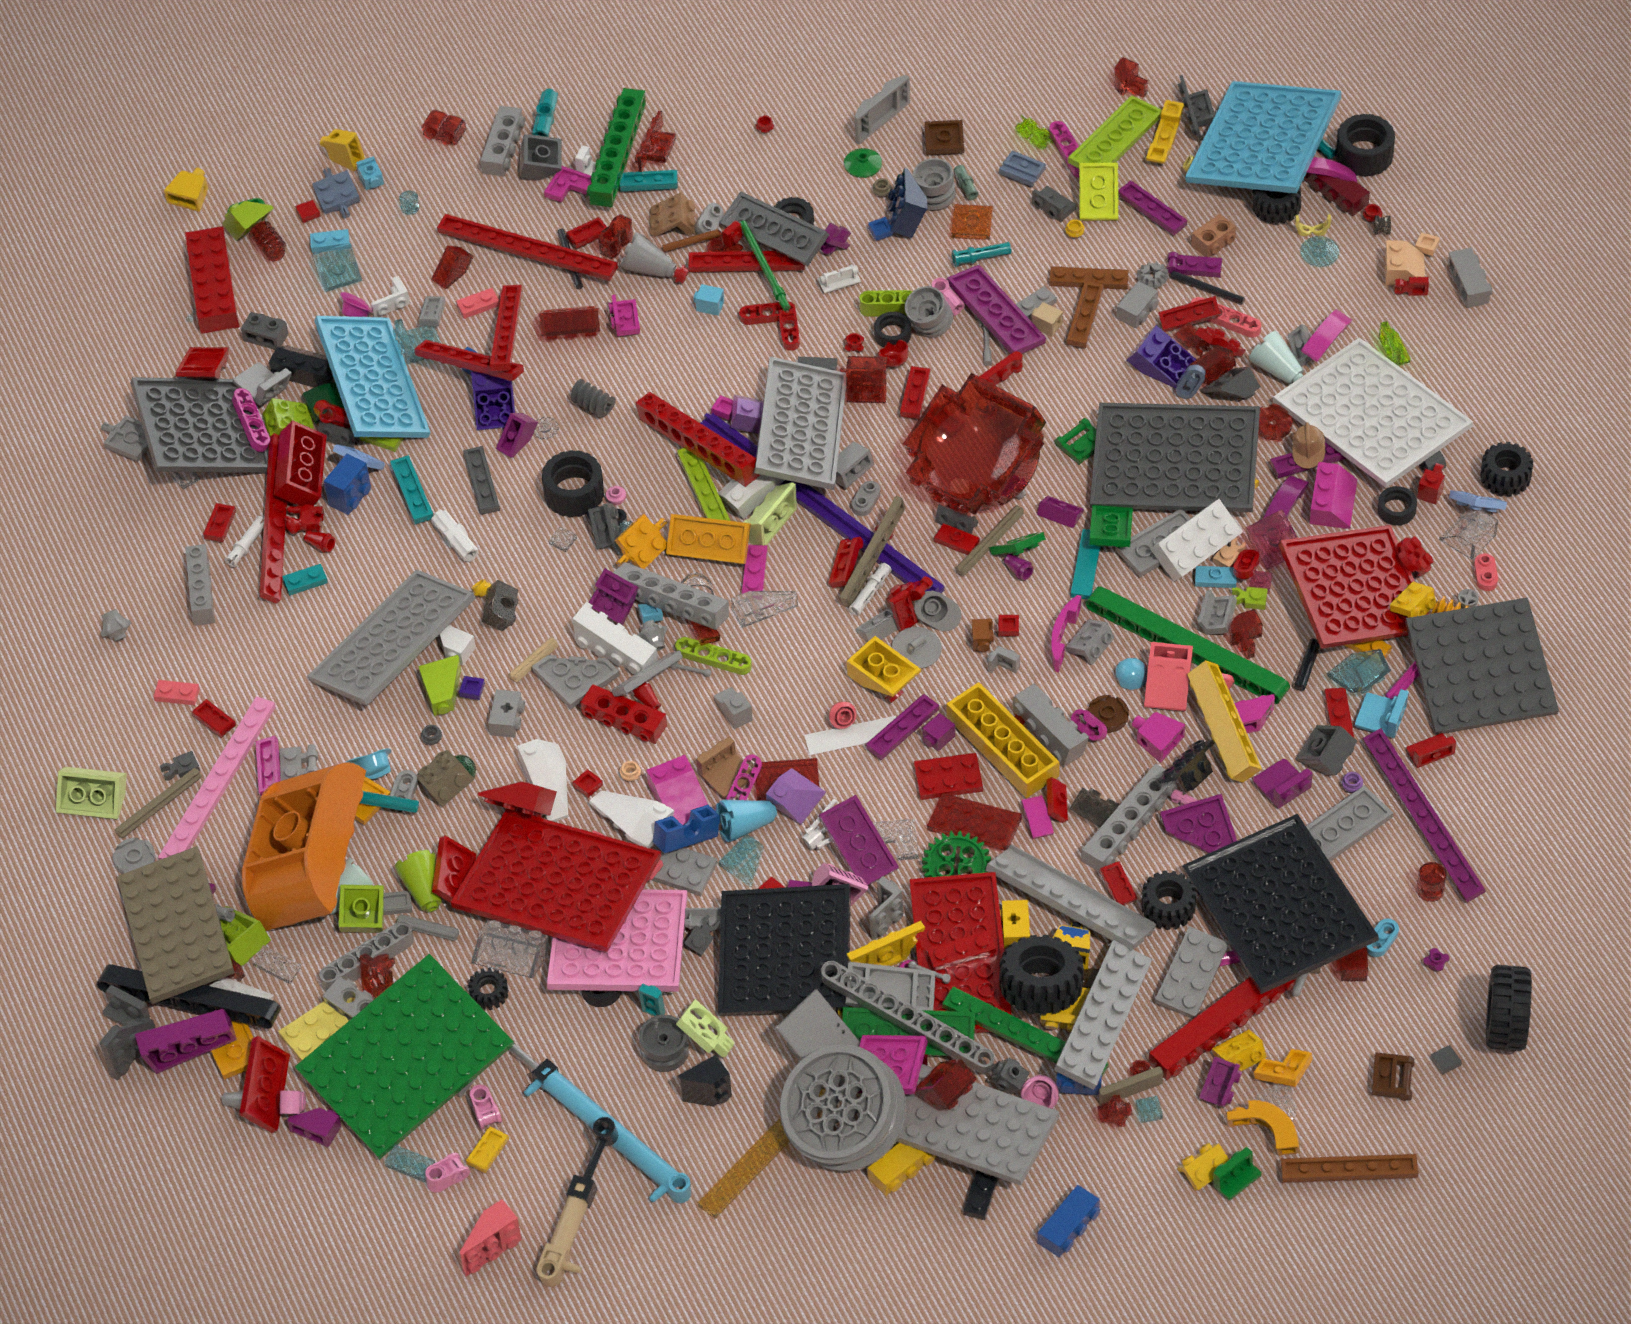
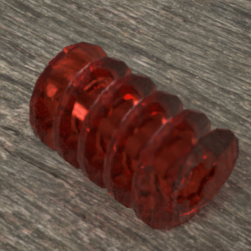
(268, 240)

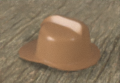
(1308, 446)

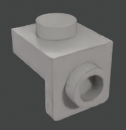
(1005, 658)

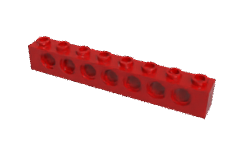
(697, 438)

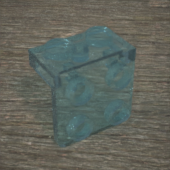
(412, 338)

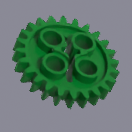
(936, 862)

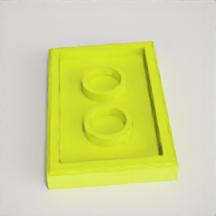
(1098, 191)

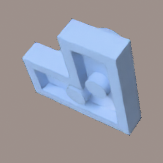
(1477, 502)

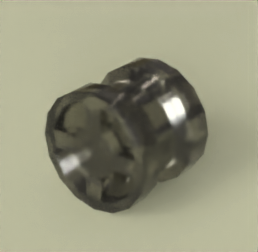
(1382, 225)

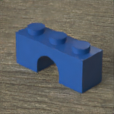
(701, 826)

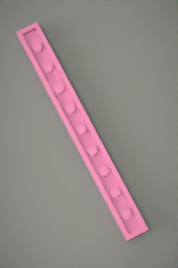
(219, 777)

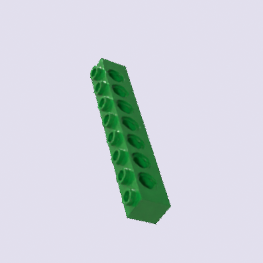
(616, 147)

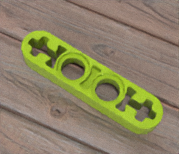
(712, 658)

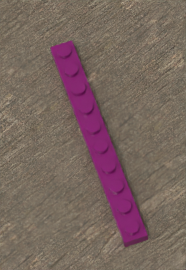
(1424, 815)

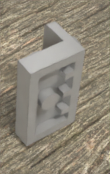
(1091, 640)

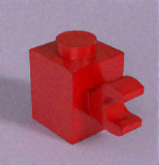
(1431, 484)

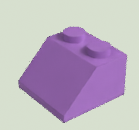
(746, 414)

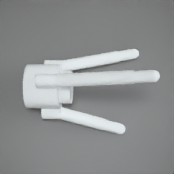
(814, 838)

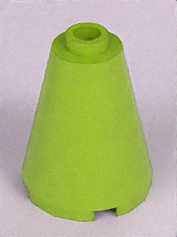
(418, 877)

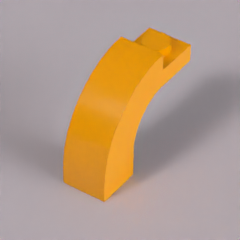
(1272, 1118)

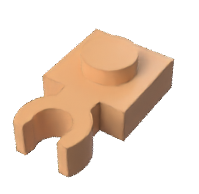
(1227, 555)

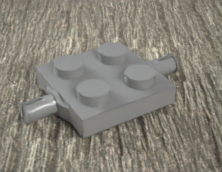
(126, 438)

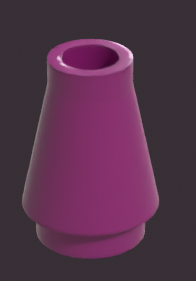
(1021, 568)

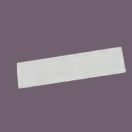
(842, 738)

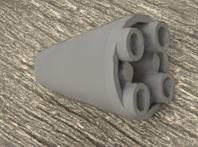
(646, 258)

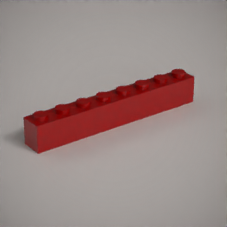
(1212, 1026)

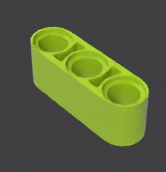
(878, 302)

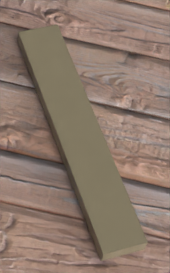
(873, 551)

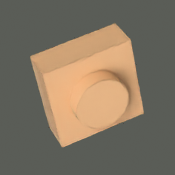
(1427, 243)

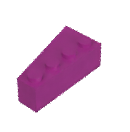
(185, 1039)

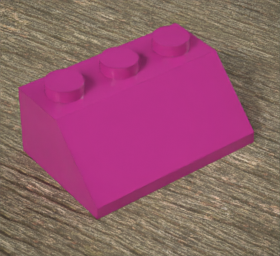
(1333, 496)

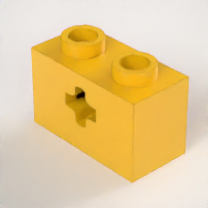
(1015, 921)

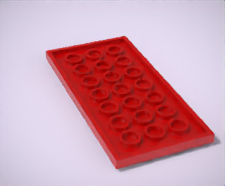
(954, 910)

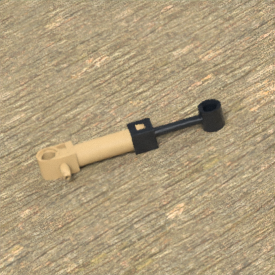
(579, 1198)

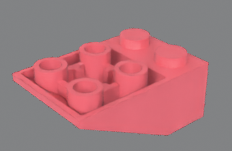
(1167, 676)
(490, 1237)

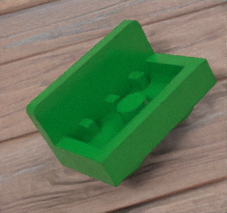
(1236, 1174)

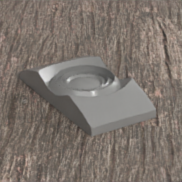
(881, 107)
(908, 984)

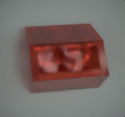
(866, 379)

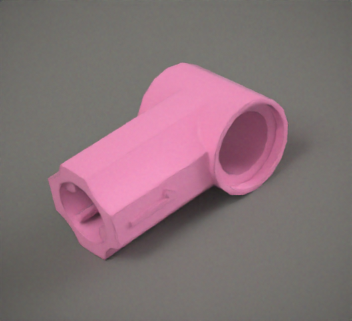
(953, 300)

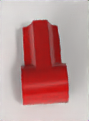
(335, 414)

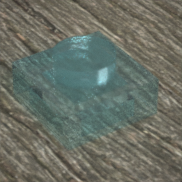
(1149, 1109)

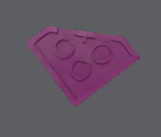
(1201, 824)

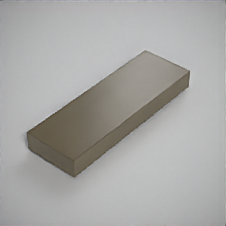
(1132, 1085)

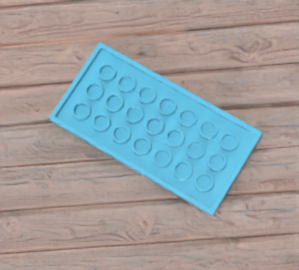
(371, 377)

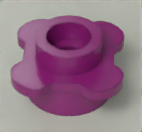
(1436, 965)

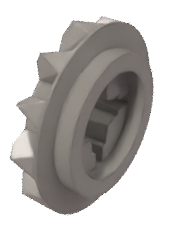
(1145, 277)

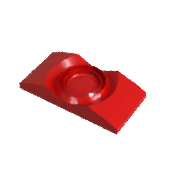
(203, 362)

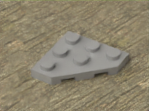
(574, 676)

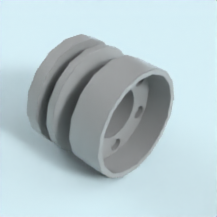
(936, 182)
(929, 311)

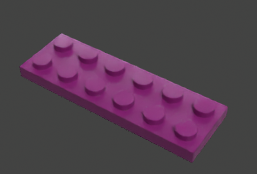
(996, 310)

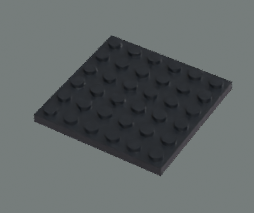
(777, 945)

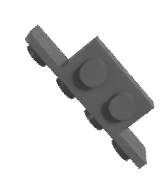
(1199, 106)

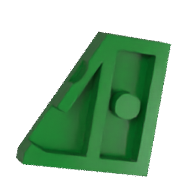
(1018, 545)

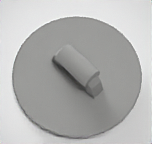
(918, 646)

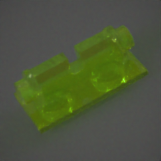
(1029, 127)

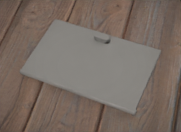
(815, 1026)

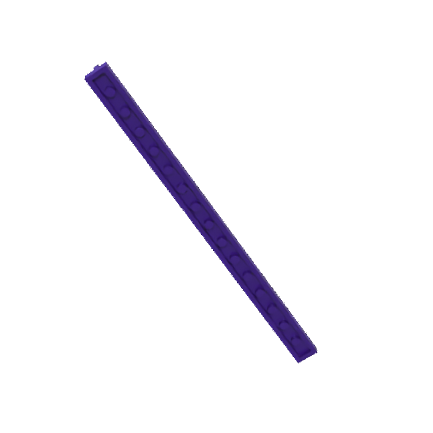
(830, 513)

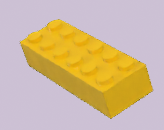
(1002, 739)

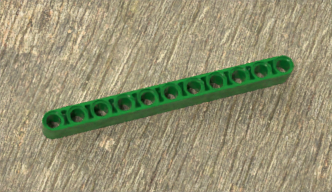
(1161, 630)

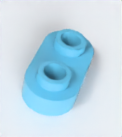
(1385, 940)

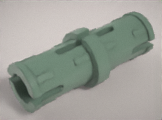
(966, 182)

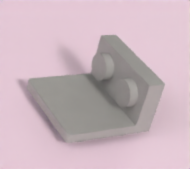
(262, 382)

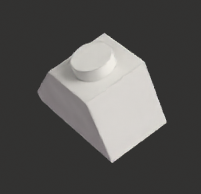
(457, 643)

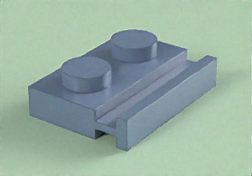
(1022, 168)

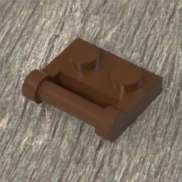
(1385, 1075)

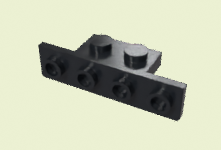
(1191, 767)

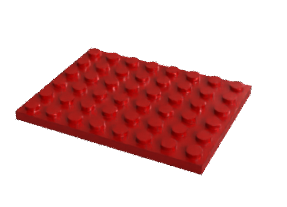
(556, 880)

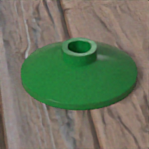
(863, 163)

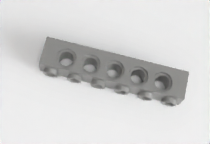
(676, 596)
(1131, 808)

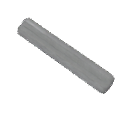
(430, 927)

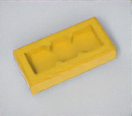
(487, 1149)

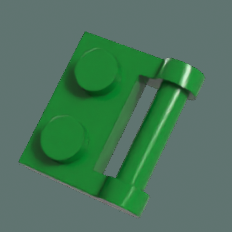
(1082, 447)

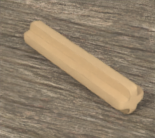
(526, 665)

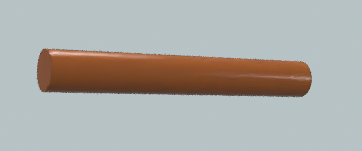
(690, 240)

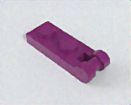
(1194, 265)

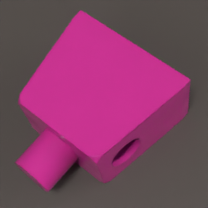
(1158, 734)

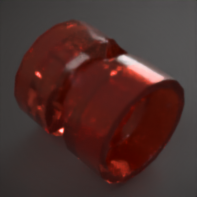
(1431, 881)

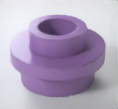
(1352, 777)

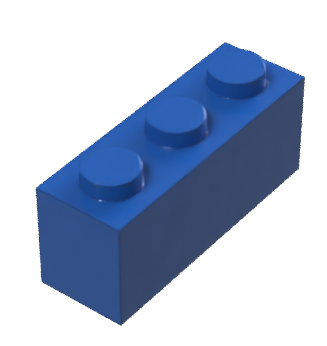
(1069, 1221)

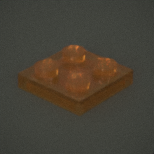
(972, 222)

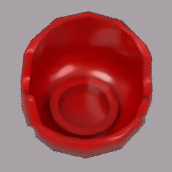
(895, 354)

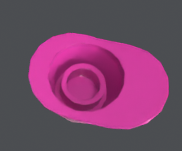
(354, 306)

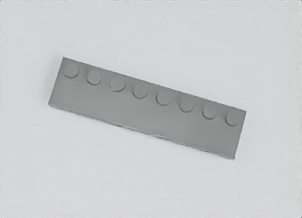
(1071, 897)

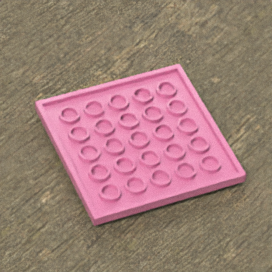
(643, 952)

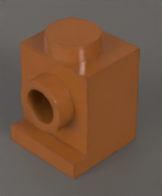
(982, 634)

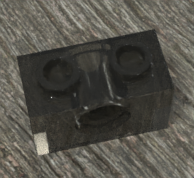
(500, 605)

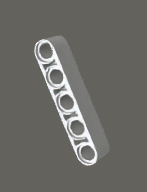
(372, 947)

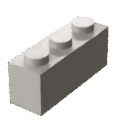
(1469, 277)

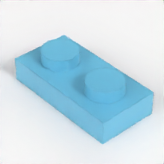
(329, 239)

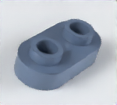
(1193, 378)

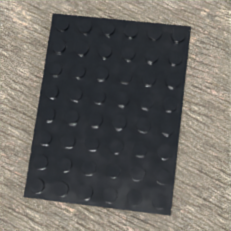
(1280, 903)

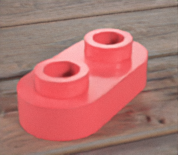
(1486, 567)

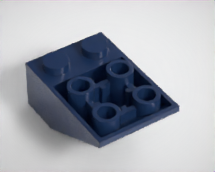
(906, 205)

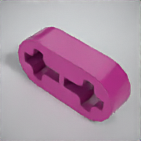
(1091, 721)

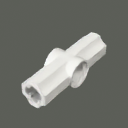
(455, 535)

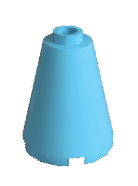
(743, 817)

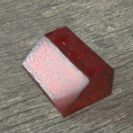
(569, 322)

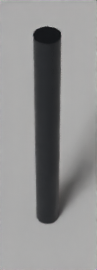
(564, 242)
(1207, 287)

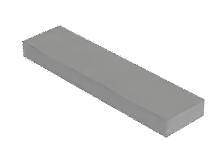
(647, 673)

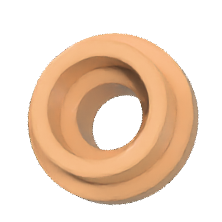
(627, 767)

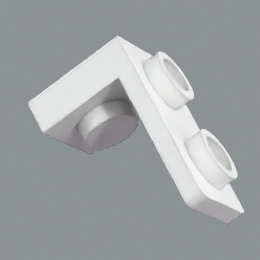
(584, 161)
(392, 302)

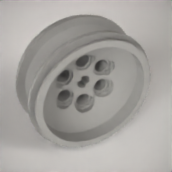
(855, 1142)

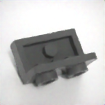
(605, 525)

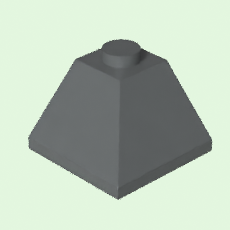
(1234, 384)

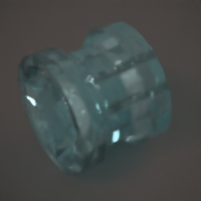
(409, 202)

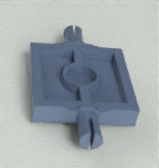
(336, 192)

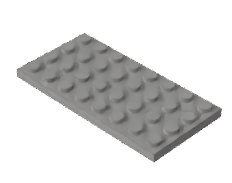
(801, 423)
(391, 637)
(982, 1131)

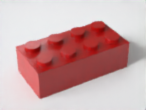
(300, 464)

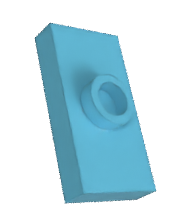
(1215, 577)

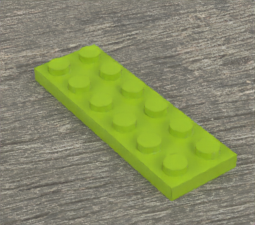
(1117, 133)

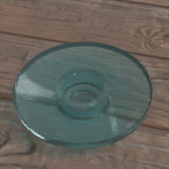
(1319, 251)

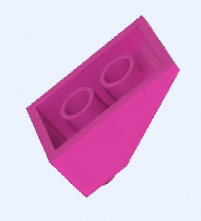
(676, 787)

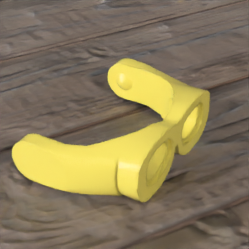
(1323, 226)

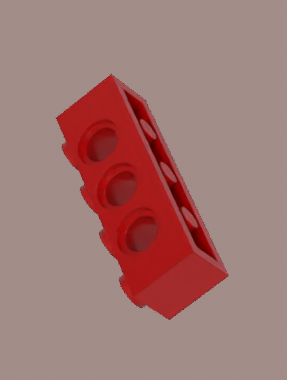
(637, 719)

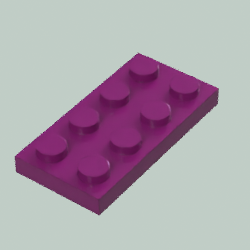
(858, 840)

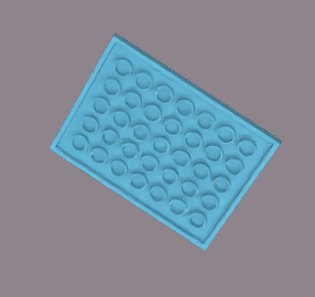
(1263, 137)

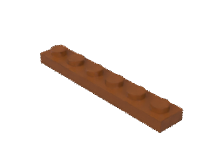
(1349, 1168)

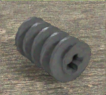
(592, 399)

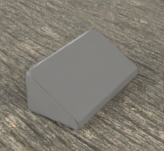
(878, 626)

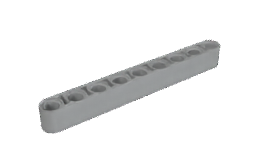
(901, 1007)

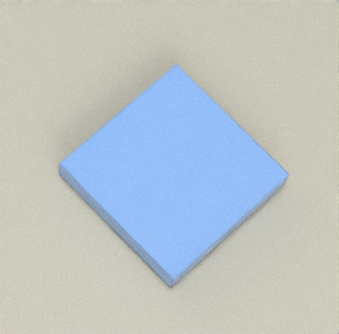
(371, 461)

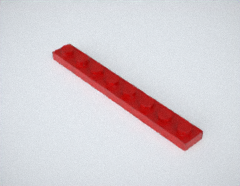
(506, 328)

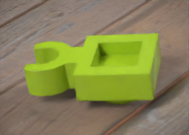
(1253, 598)

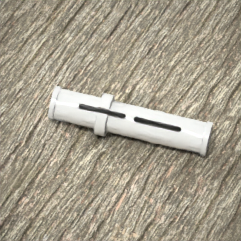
(241, 547)
(874, 583)

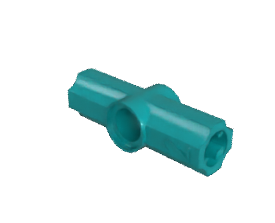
(545, 113)

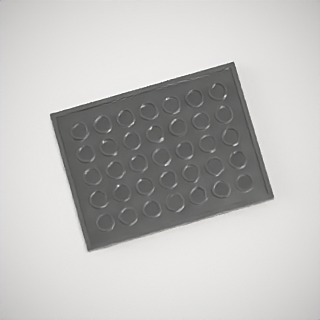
(1175, 456)

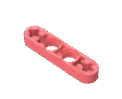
(1228, 313)

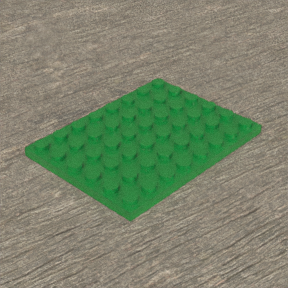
(404, 1056)

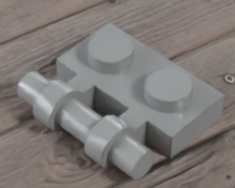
(292, 759)

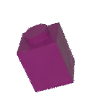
(938, 732)

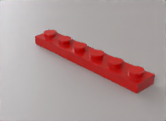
(739, 261)
(464, 359)

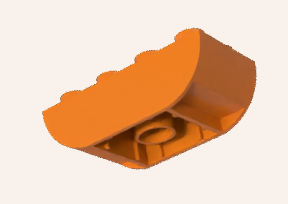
(301, 845)

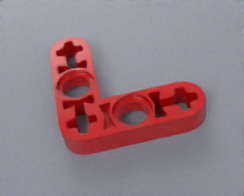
(782, 317)

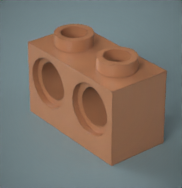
(1213, 236)

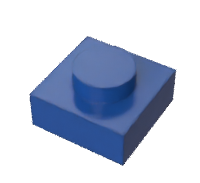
(880, 228)

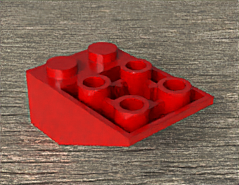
(522, 798)

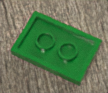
(1111, 526)

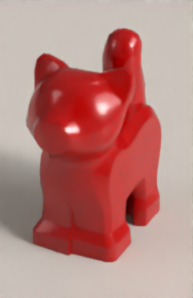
(309, 519)

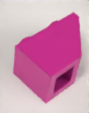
(1255, 712)

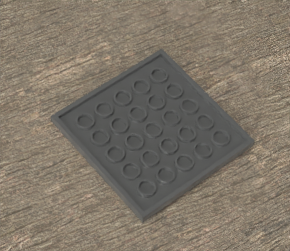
(194, 426)
(1481, 666)

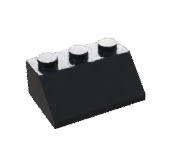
(305, 366)

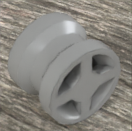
(1468, 596)

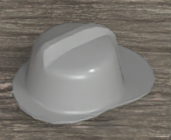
(938, 611)

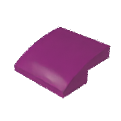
(613, 596)

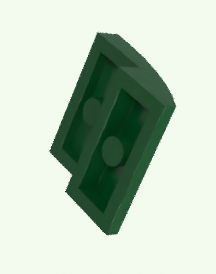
(324, 392)

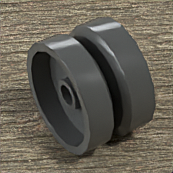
(663, 1043)

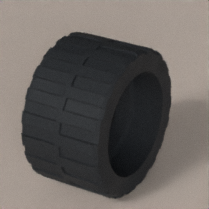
(1369, 129)
(572, 465)

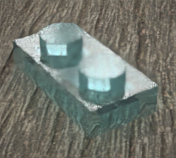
(408, 1163)

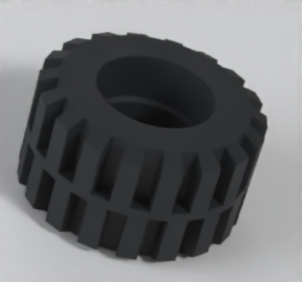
(1276, 209)
(1510, 457)
(1168, 886)

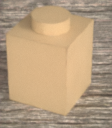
(1047, 319)

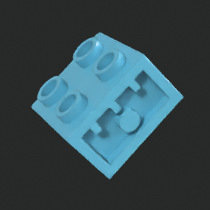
(1382, 713)

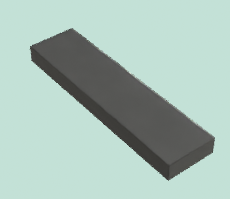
(481, 480)

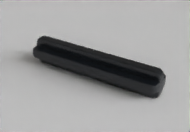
(1307, 664)

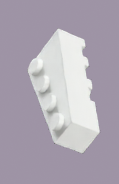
(611, 640)

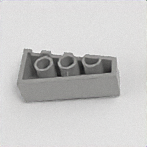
(1050, 725)

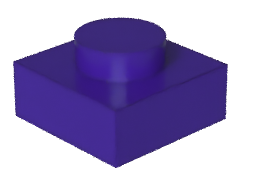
(472, 687)

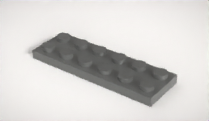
(776, 228)

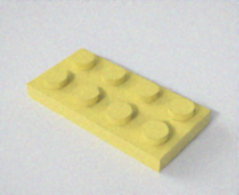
(312, 1029)

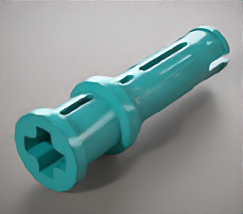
(970, 255)

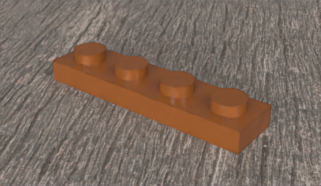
(1077, 276)
(1085, 314)

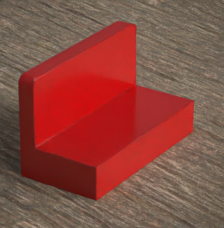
(1431, 749)

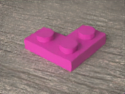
(567, 180)

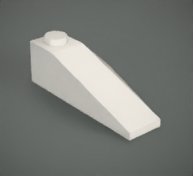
(746, 499)
(546, 768)
(631, 814)

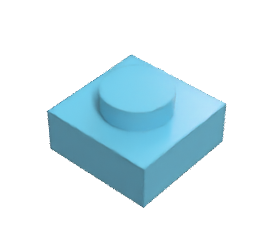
(649, 613)

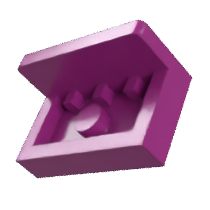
(1220, 1081)

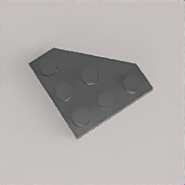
(121, 1047)

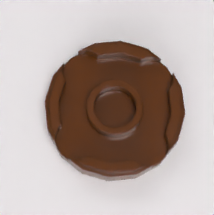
(1110, 711)

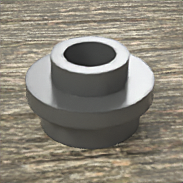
(431, 730)

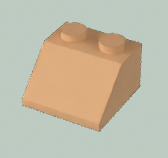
(1402, 261)

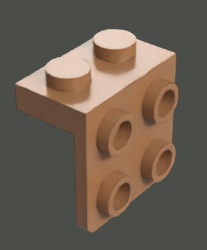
(671, 213)
(721, 766)

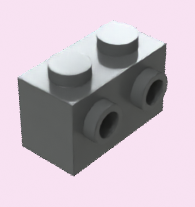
(264, 330)

